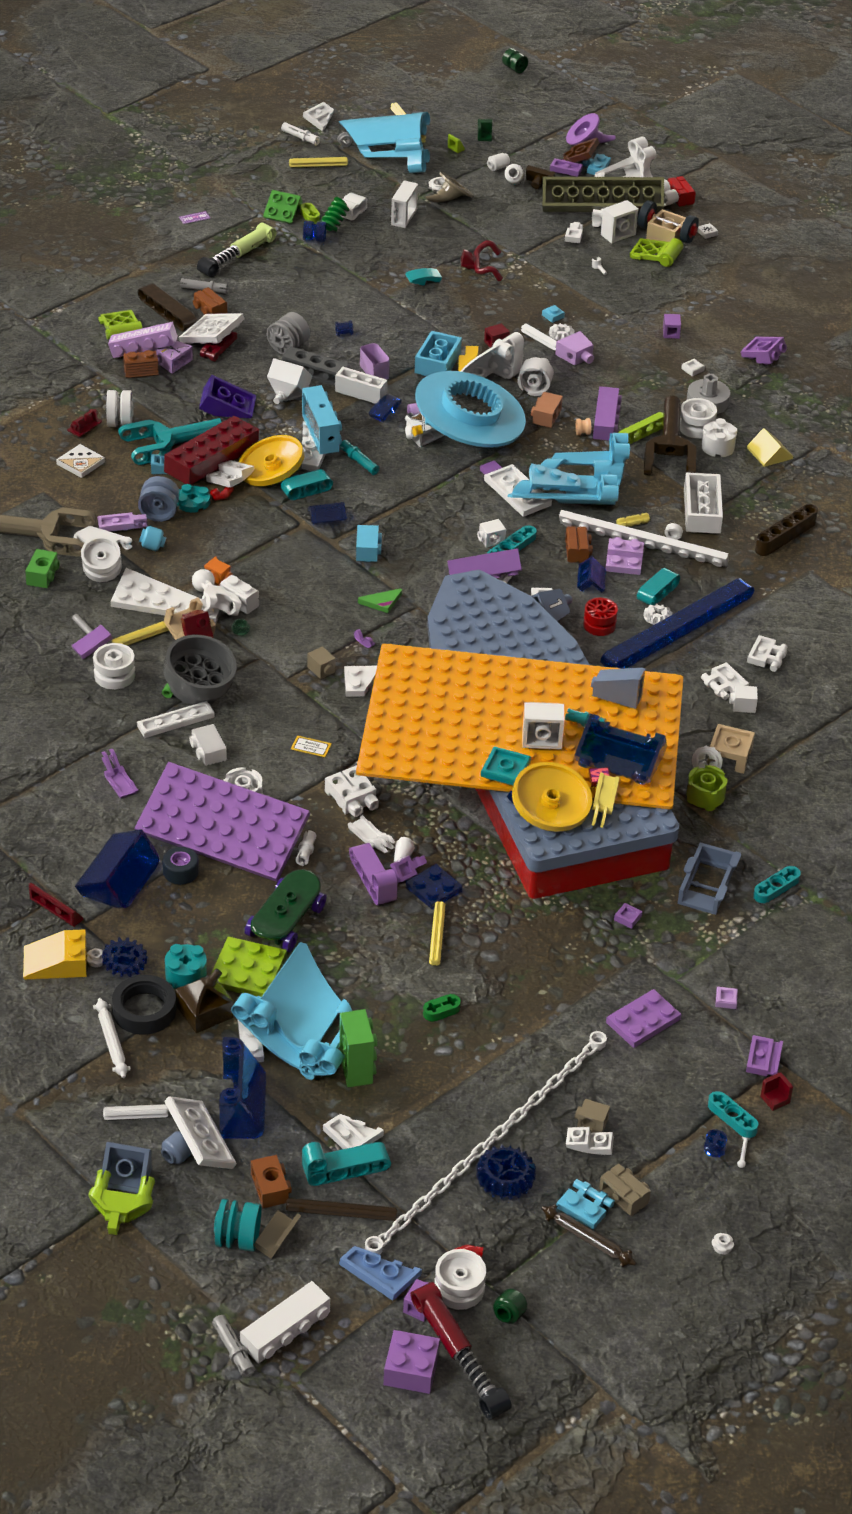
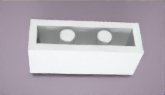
(360, 385)

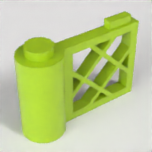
(666, 252)
(116, 327)

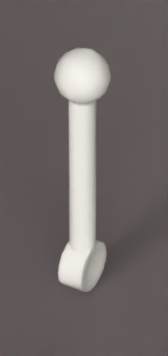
(741, 1163)

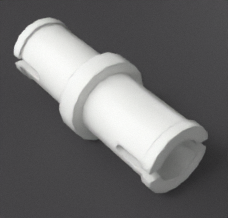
(306, 848)

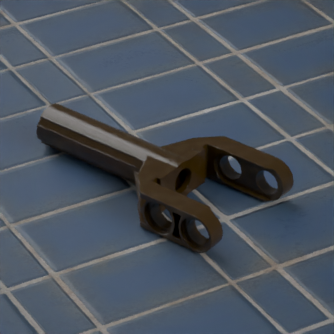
(670, 442)

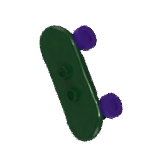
(286, 908)

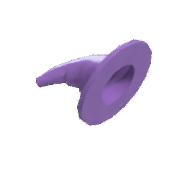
(586, 129)

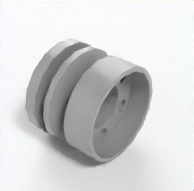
(288, 332)

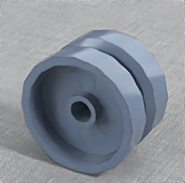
(158, 498)

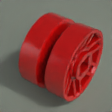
(600, 616)

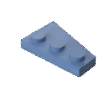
(383, 1275)

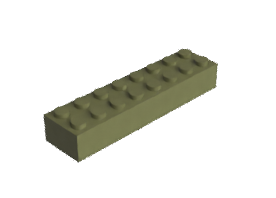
(597, 193)

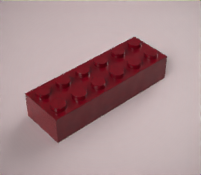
(208, 450)

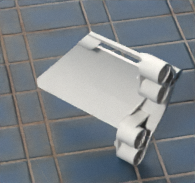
(637, 166)

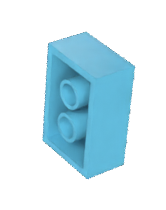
(438, 353)

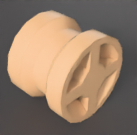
(583, 426)

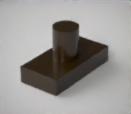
(536, 175)

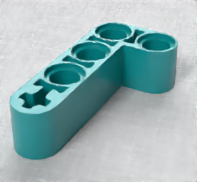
(343, 1164)

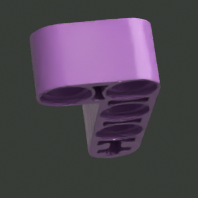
(378, 881)

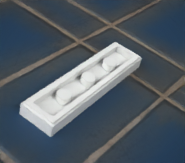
(175, 719)

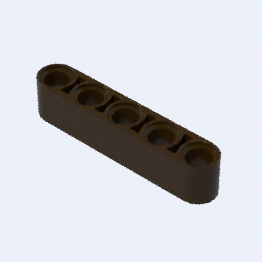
(166, 306)
(786, 530)

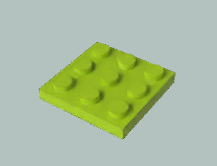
(248, 966)

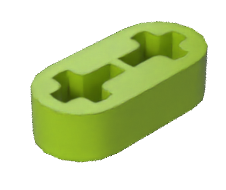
(309, 212)

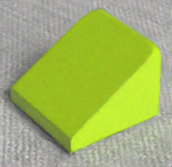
(455, 144)

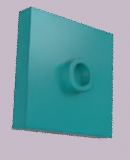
(504, 765)

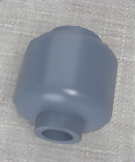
(175, 1148)

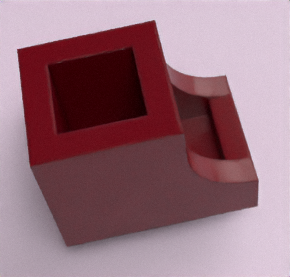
(197, 623)

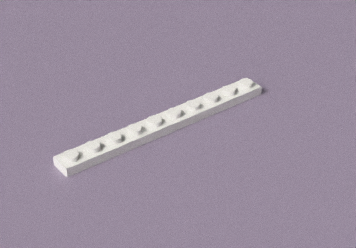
(650, 540)

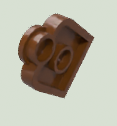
(581, 151)

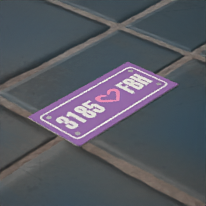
(194, 217)

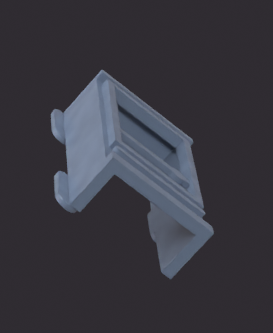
(714, 857)

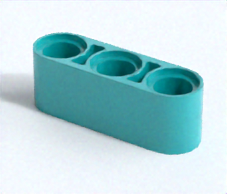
(306, 484)
(658, 586)

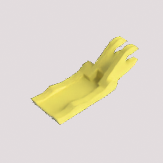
(604, 797)

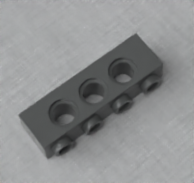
(320, 367)

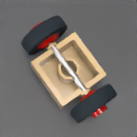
(666, 224)

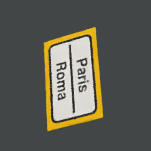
(311, 746)

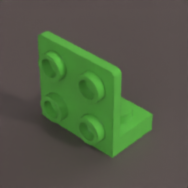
(282, 206)

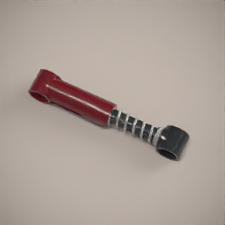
(429, 1301)

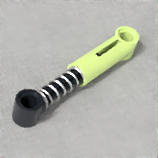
(262, 234)

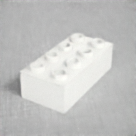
(703, 503)

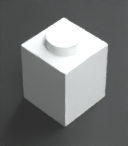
(744, 699)

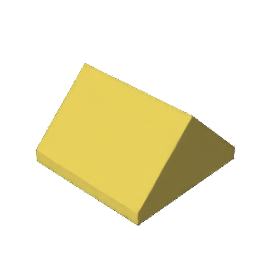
(768, 449)

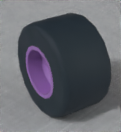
(180, 865)

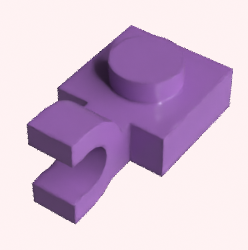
(406, 867)

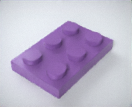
(643, 1018)

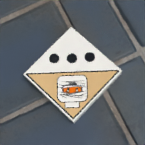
(80, 460)

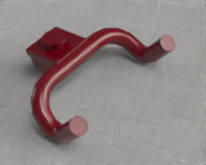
(473, 261)

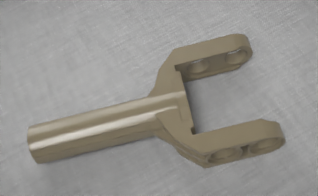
(49, 527)

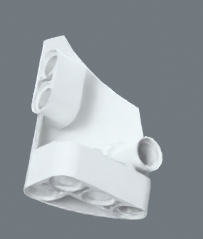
(502, 359)

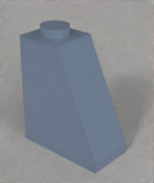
(620, 686)

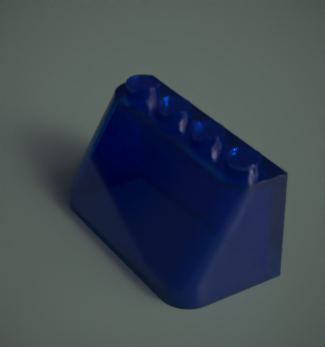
(120, 869)

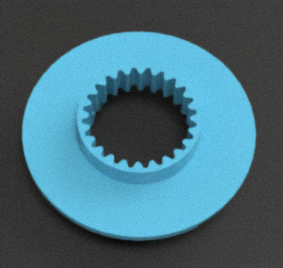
(485, 430)

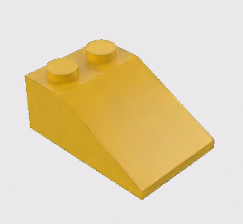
(57, 956)

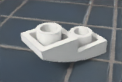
(584, 1141)

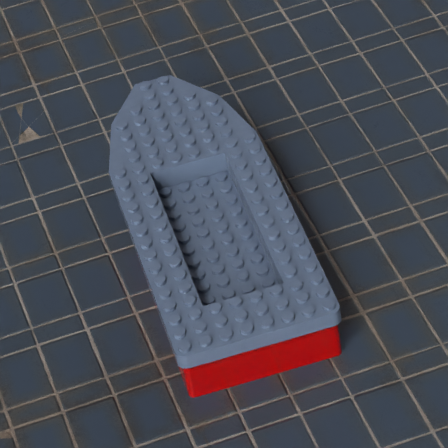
(494, 618)

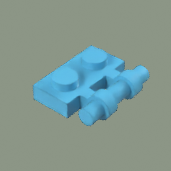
(581, 1208)

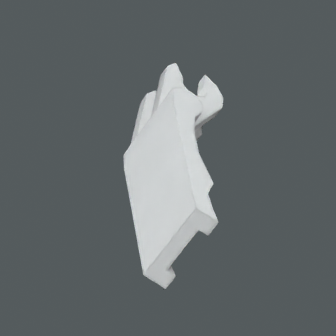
(370, 834)

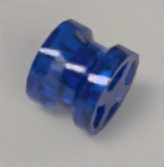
(712, 1138)

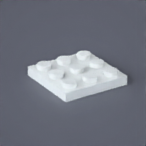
(211, 328)

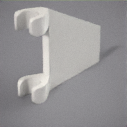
(90, 532)

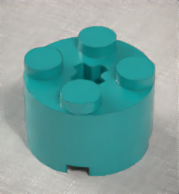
(185, 964)

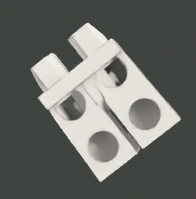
(352, 793)

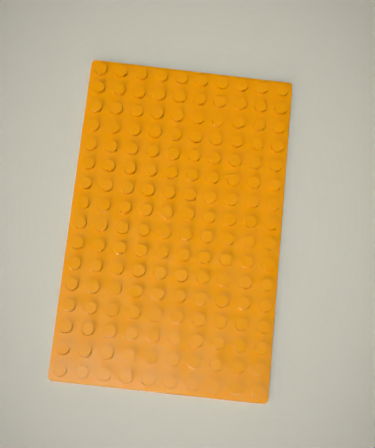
(445, 711)

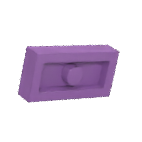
(566, 167)

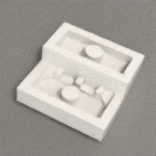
(230, 473)

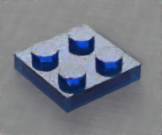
(434, 886)

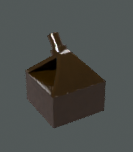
(204, 1002)

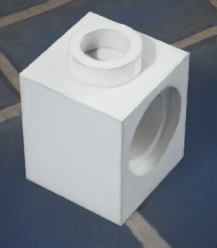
(491, 533)

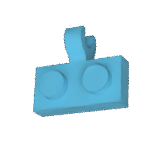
(598, 163)

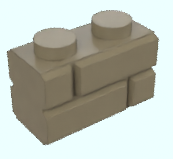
(625, 1189)

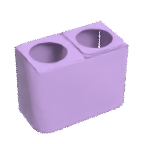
(373, 355)

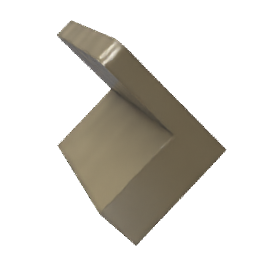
(275, 1233)

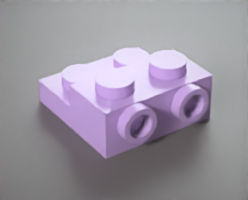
(624, 556)

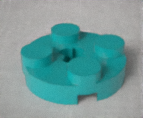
(200, 498)

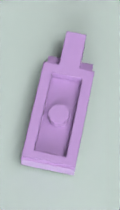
(122, 521)

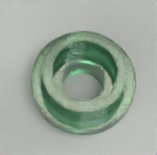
(240, 627)

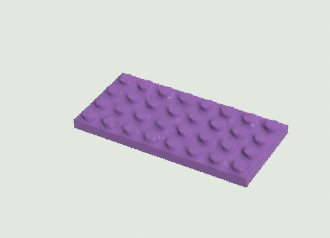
(223, 821)

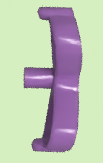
(367, 642)

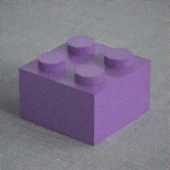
(411, 1361)

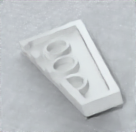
(312, 458)

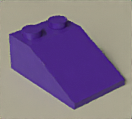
(226, 399)

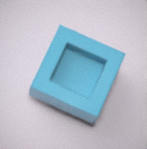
(553, 313)

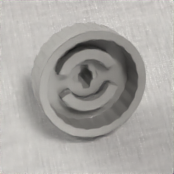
(711, 390)

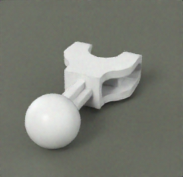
(214, 595)

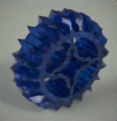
(511, 1172)

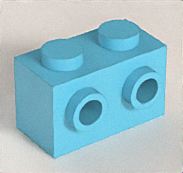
(367, 543)

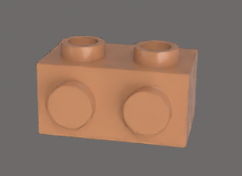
(547, 409)

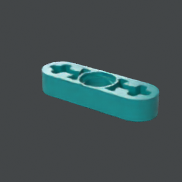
(781, 877)
(721, 1104)

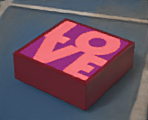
(594, 775)

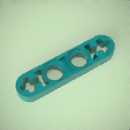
(526, 535)

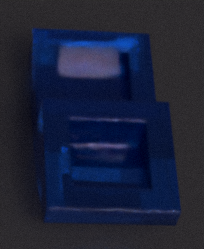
(384, 406)

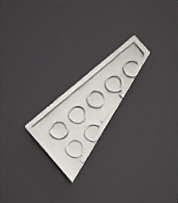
(151, 596)

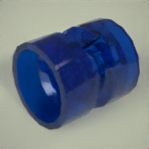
(315, 231)

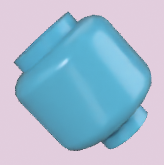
(152, 538)

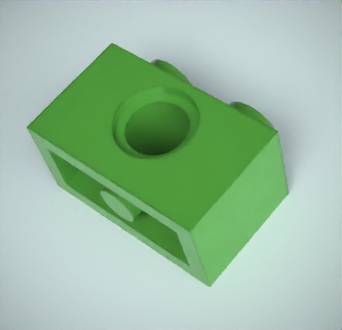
(42, 568)

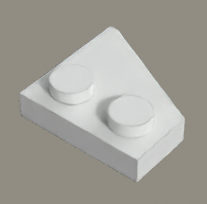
(319, 115)
(358, 679)
(350, 1132)

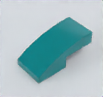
(420, 276)

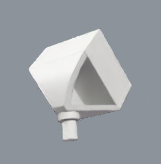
(618, 221)
(287, 380)
(543, 725)

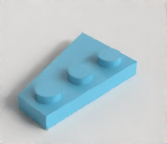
(547, 478)

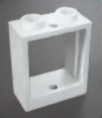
(405, 202)

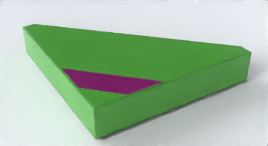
(381, 601)

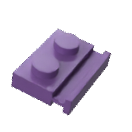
(764, 1056)

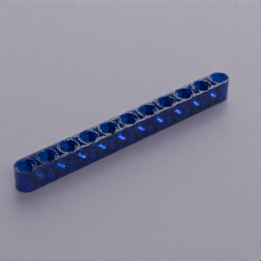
(678, 625)

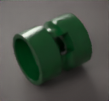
(515, 60)

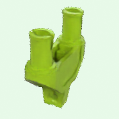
(120, 1206)

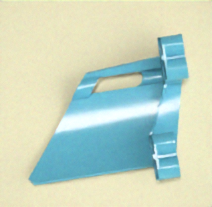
(397, 129)
(296, 1016)

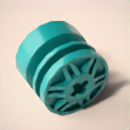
(237, 1224)

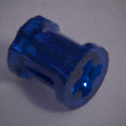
(344, 328)

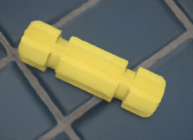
(633, 520)

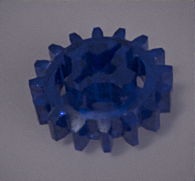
(124, 957)

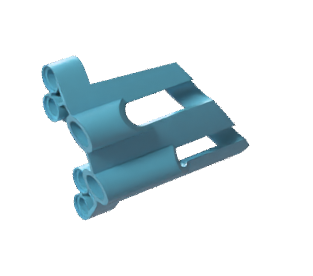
(596, 489)

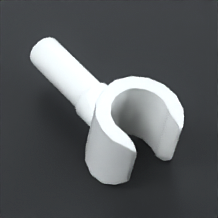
(596, 264)

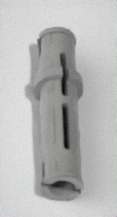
(200, 285)
(237, 1353)

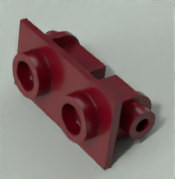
(84, 424)

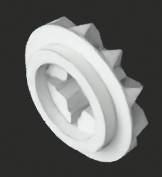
(436, 183)
(560, 331)
(652, 618)
(701, 753)

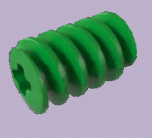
(335, 214)

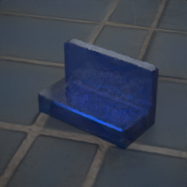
(327, 512)
(591, 573)

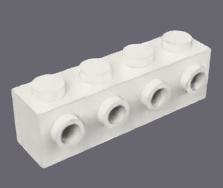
(285, 1322)

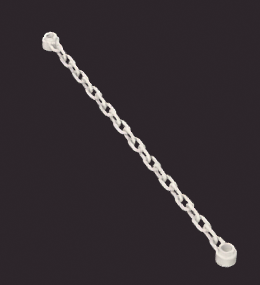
(597, 1042)

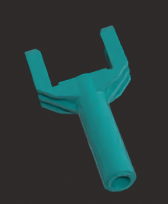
(163, 436)

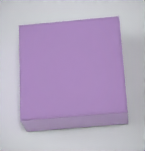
(726, 997)

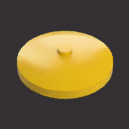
(273, 459)
(552, 796)

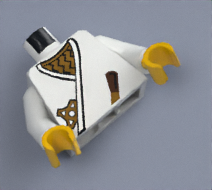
(418, 431)

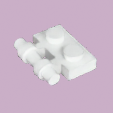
(761, 653)
(727, 677)

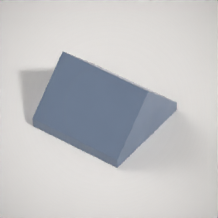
(126, 1166)

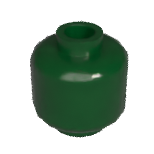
(510, 1306)

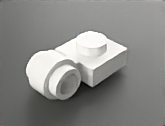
(574, 233)

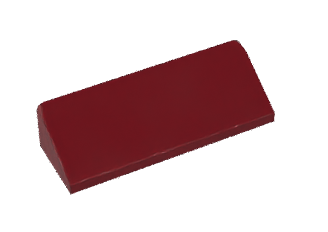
(54, 905)

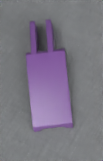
(117, 776)

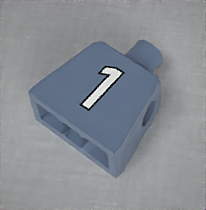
(554, 602)

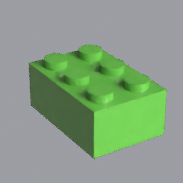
(358, 1046)

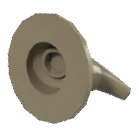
(450, 190)

